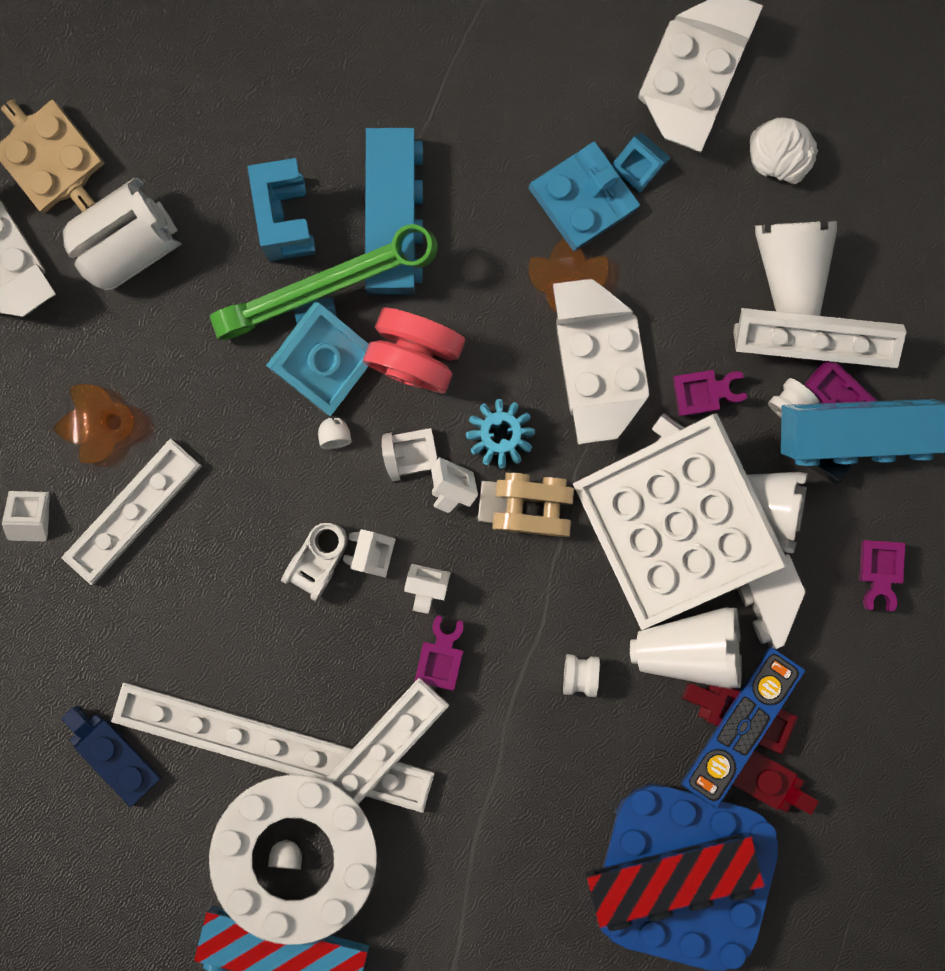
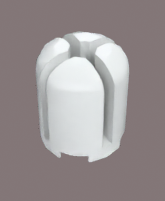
(119, 236)

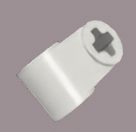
(315, 561)

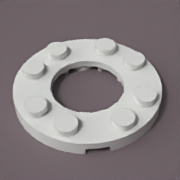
(335, 902)

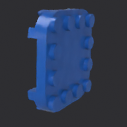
(667, 819)

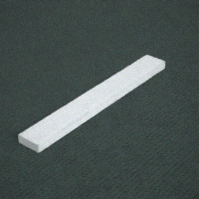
(258, 742)

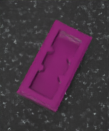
(834, 385)

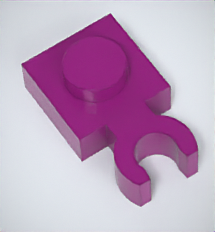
(701, 393)
(881, 565)
(439, 661)

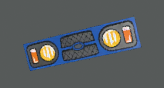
(742, 727)

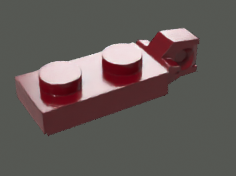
(717, 701)
(773, 784)

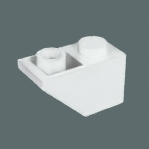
(775, 603)

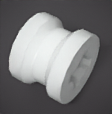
(793, 393)
(581, 675)

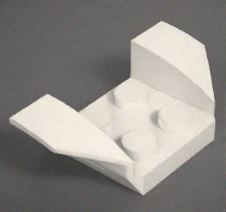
(696, 68)
(21, 272)
(599, 359)

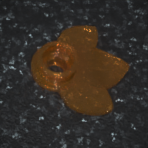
(565, 267)
(90, 420)

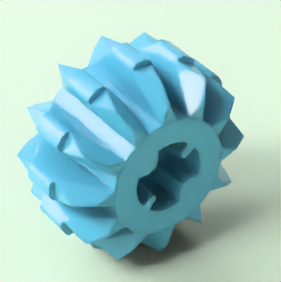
(495, 421)

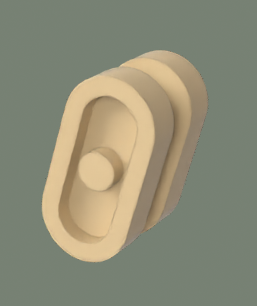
(551, 492)

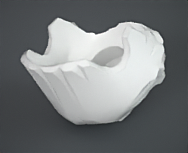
(783, 149)

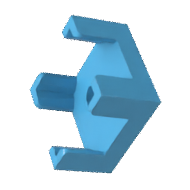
(269, 186)

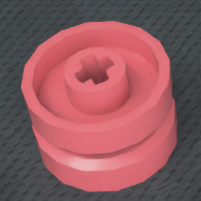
(414, 350)

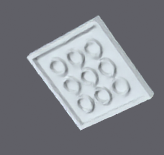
(680, 522)

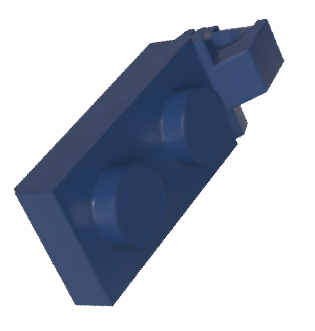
(111, 755)

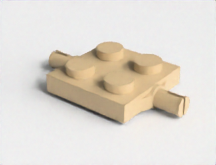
(48, 156)

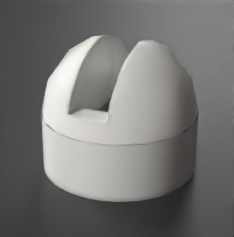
(333, 434)
(285, 855)

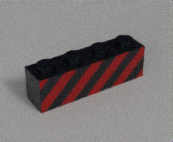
(674, 880)

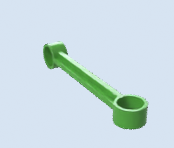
(243, 317)

